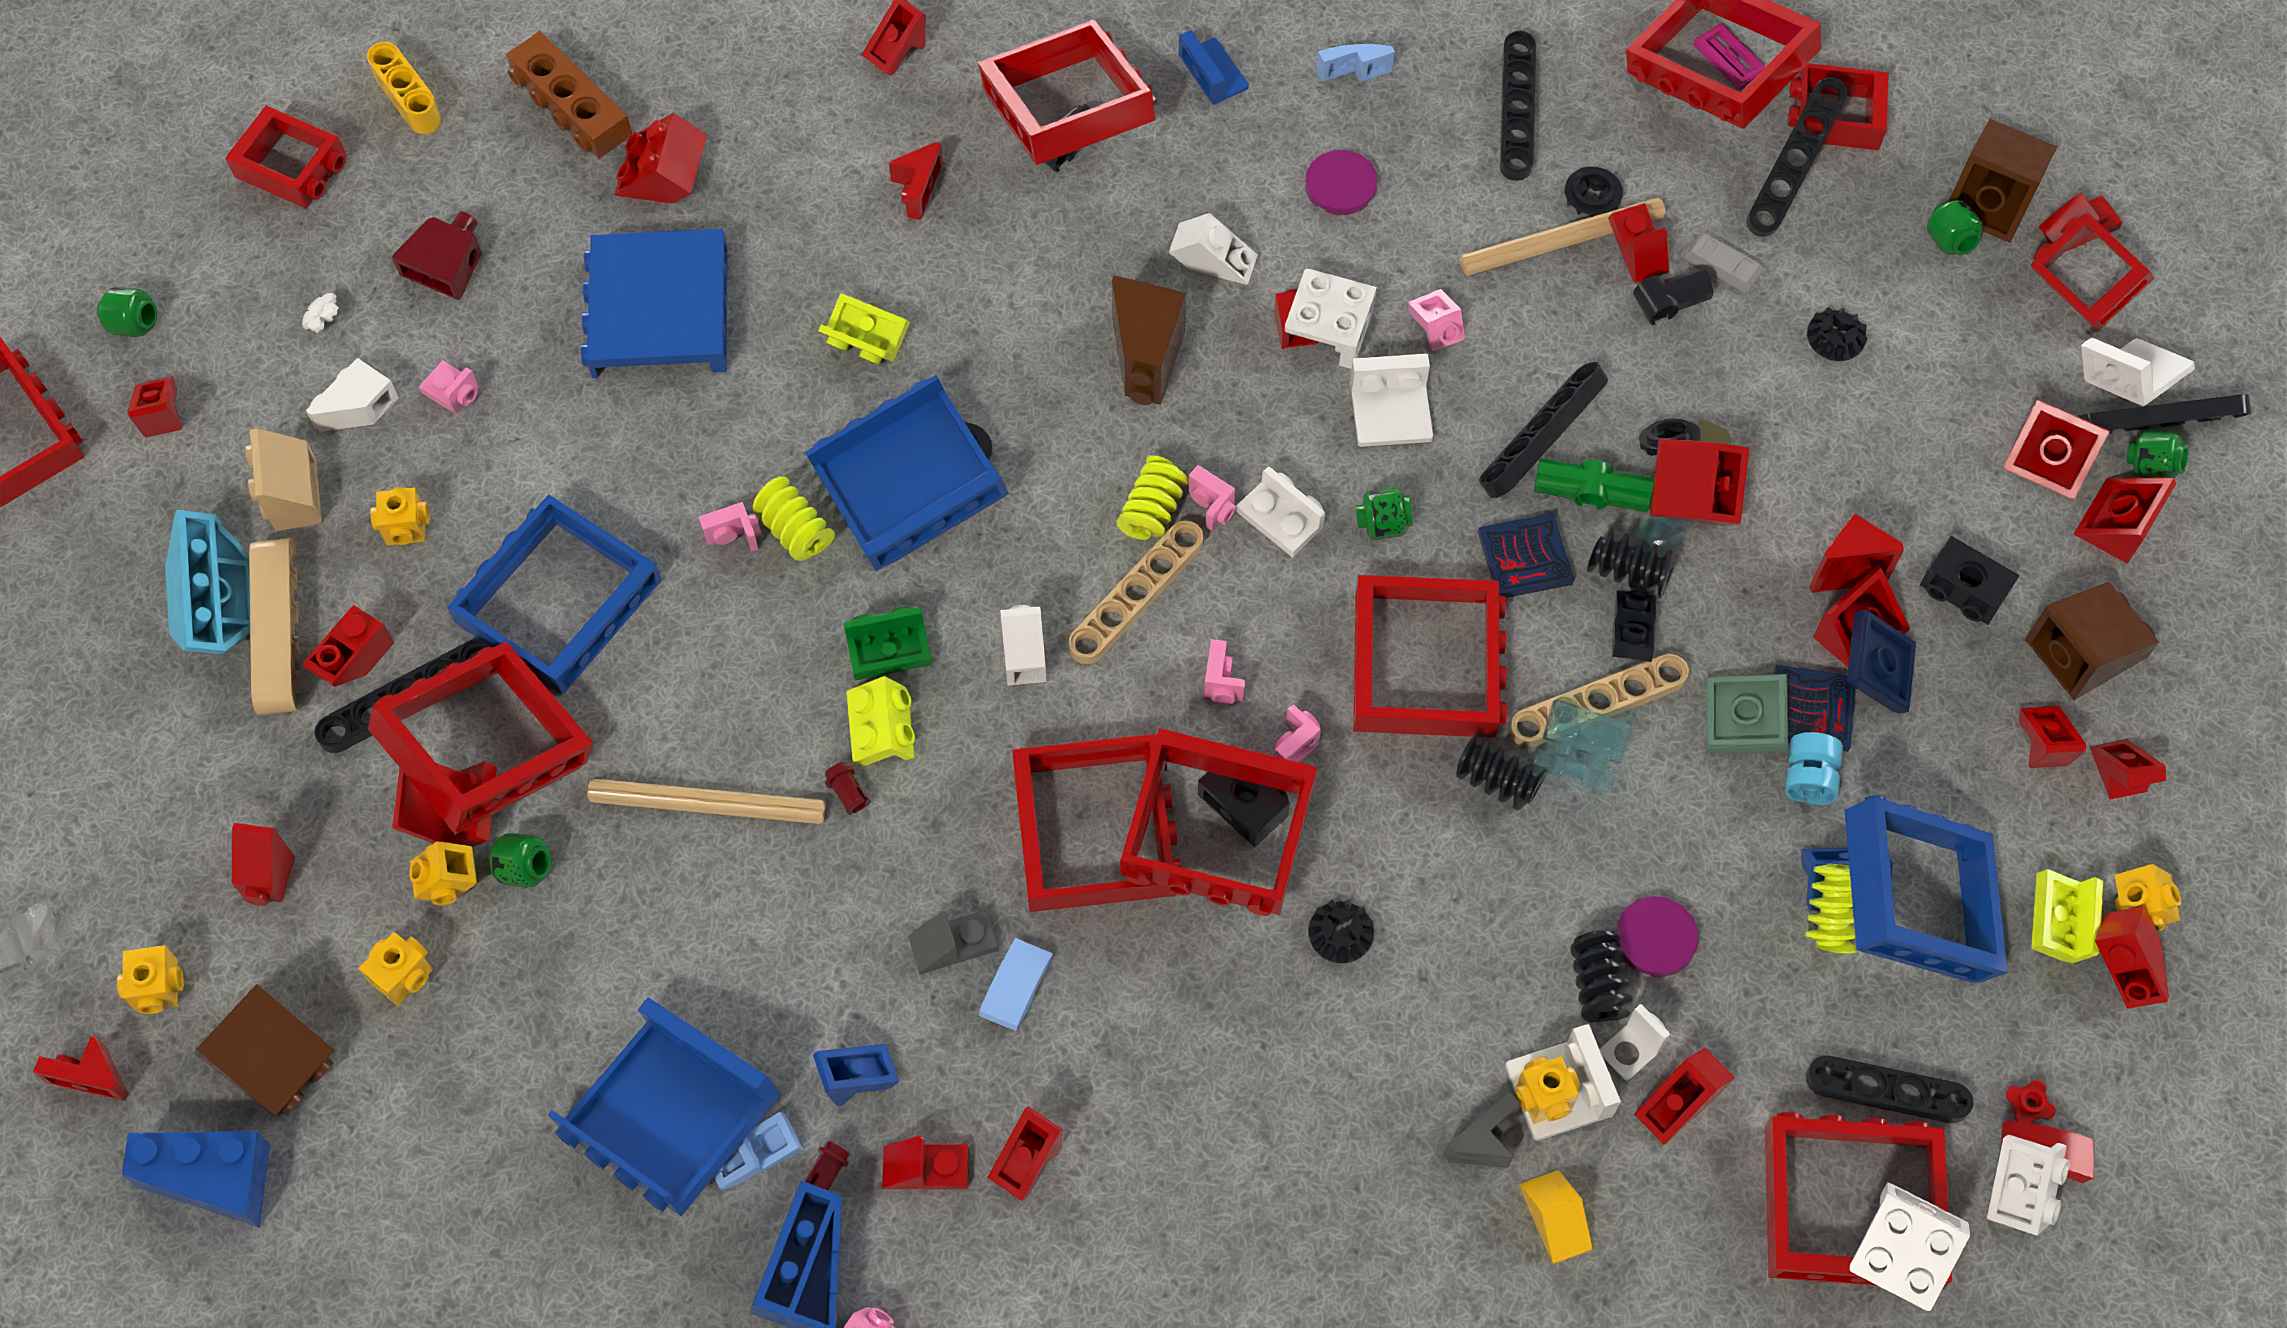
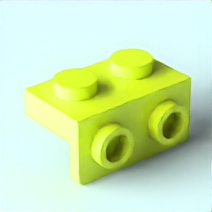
(866, 328)
(880, 721)
(2066, 916)

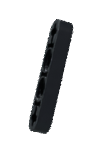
(1888, 1095)

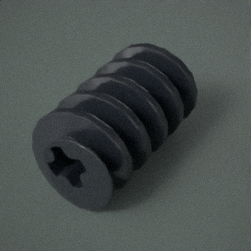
(1632, 562)
(1499, 773)
(1598, 976)

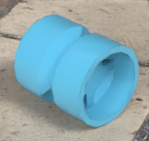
(1814, 768)

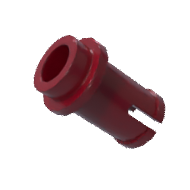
(846, 787)
(827, 1165)

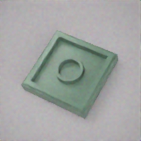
(1747, 714)

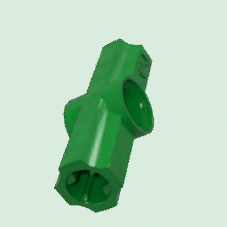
(1593, 484)

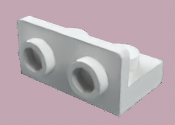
(1282, 512)
(2028, 1184)

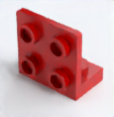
(418, 818)

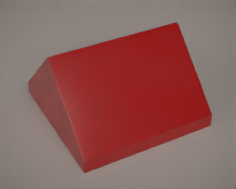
(2055, 449)
(2124, 514)
(1854, 554)
(1870, 594)

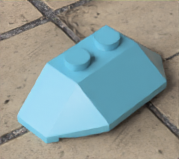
(206, 585)

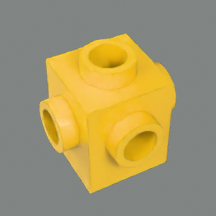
(400, 516)
(442, 872)
(2149, 888)
(397, 967)
(150, 979)
(1547, 1102)

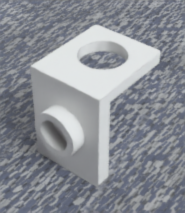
(1645, 1033)

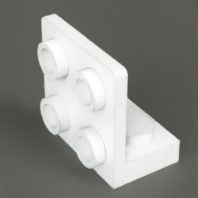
(1332, 312)
(2134, 371)
(1391, 400)
(1597, 1095)
(1910, 1247)

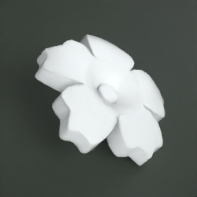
(320, 311)

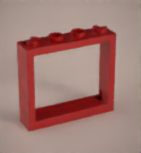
(1787, 27)
(1053, 54)
(54, 458)
(1428, 720)
(1076, 756)
(1233, 763)
(467, 809)
(1833, 1268)

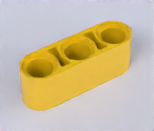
(404, 87)

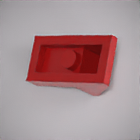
(898, 31)
(918, 175)
(2078, 205)
(1640, 244)
(154, 408)
(2051, 736)
(2126, 768)
(91, 1075)
(1026, 1153)
(925, 1166)

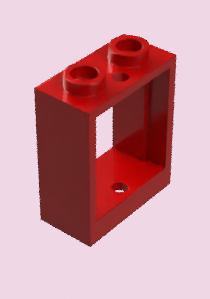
(1859, 83)
(262, 136)
(2118, 296)

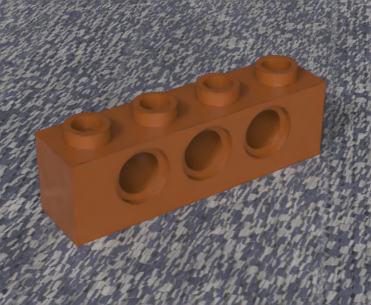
(568, 95)

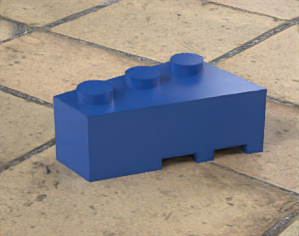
(202, 1169)
(803, 1268)

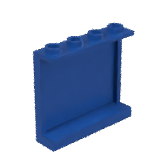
(656, 299)
(906, 473)
(668, 1110)

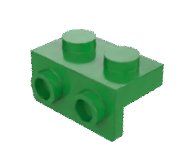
(887, 642)

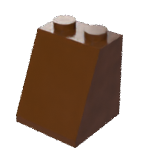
(2002, 177)
(1147, 335)
(2090, 638)
(266, 1052)

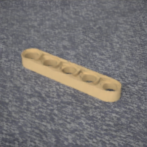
(1140, 575)
(1612, 688)

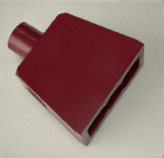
(441, 255)

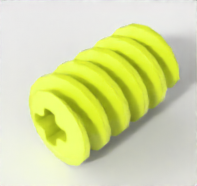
(1152, 499)
(792, 519)
(1835, 910)

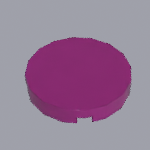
(1341, 182)
(1657, 936)

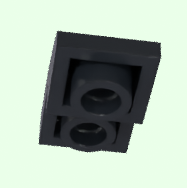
(1634, 625)

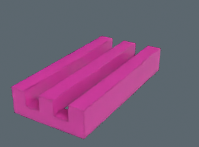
(1725, 59)

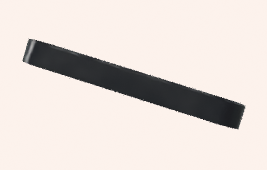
(1522, 92)
(1803, 141)
(2171, 413)
(1543, 430)
(350, 715)

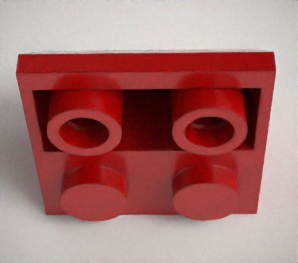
(661, 161)
(1699, 481)

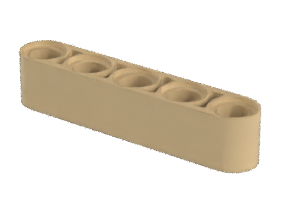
(272, 627)

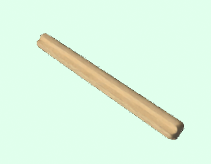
(1548, 240)
(706, 801)

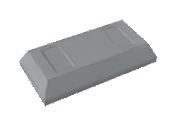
(1724, 262)

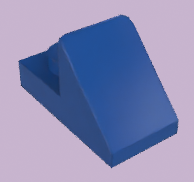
(855, 1071)

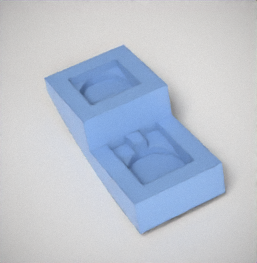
(1363, 59)
(1015, 984)
(761, 1149)

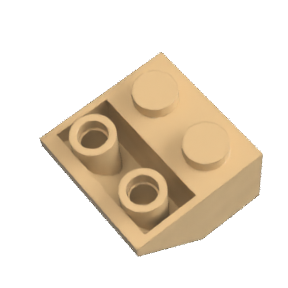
(283, 479)

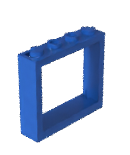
(601, 626)
(1873, 896)

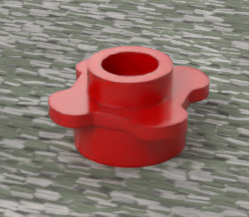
(2036, 1092)

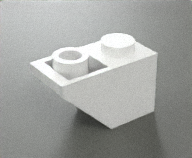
(1212, 249)
(353, 399)
(1023, 645)

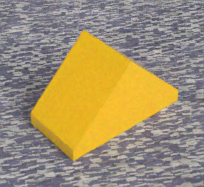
(1557, 1215)

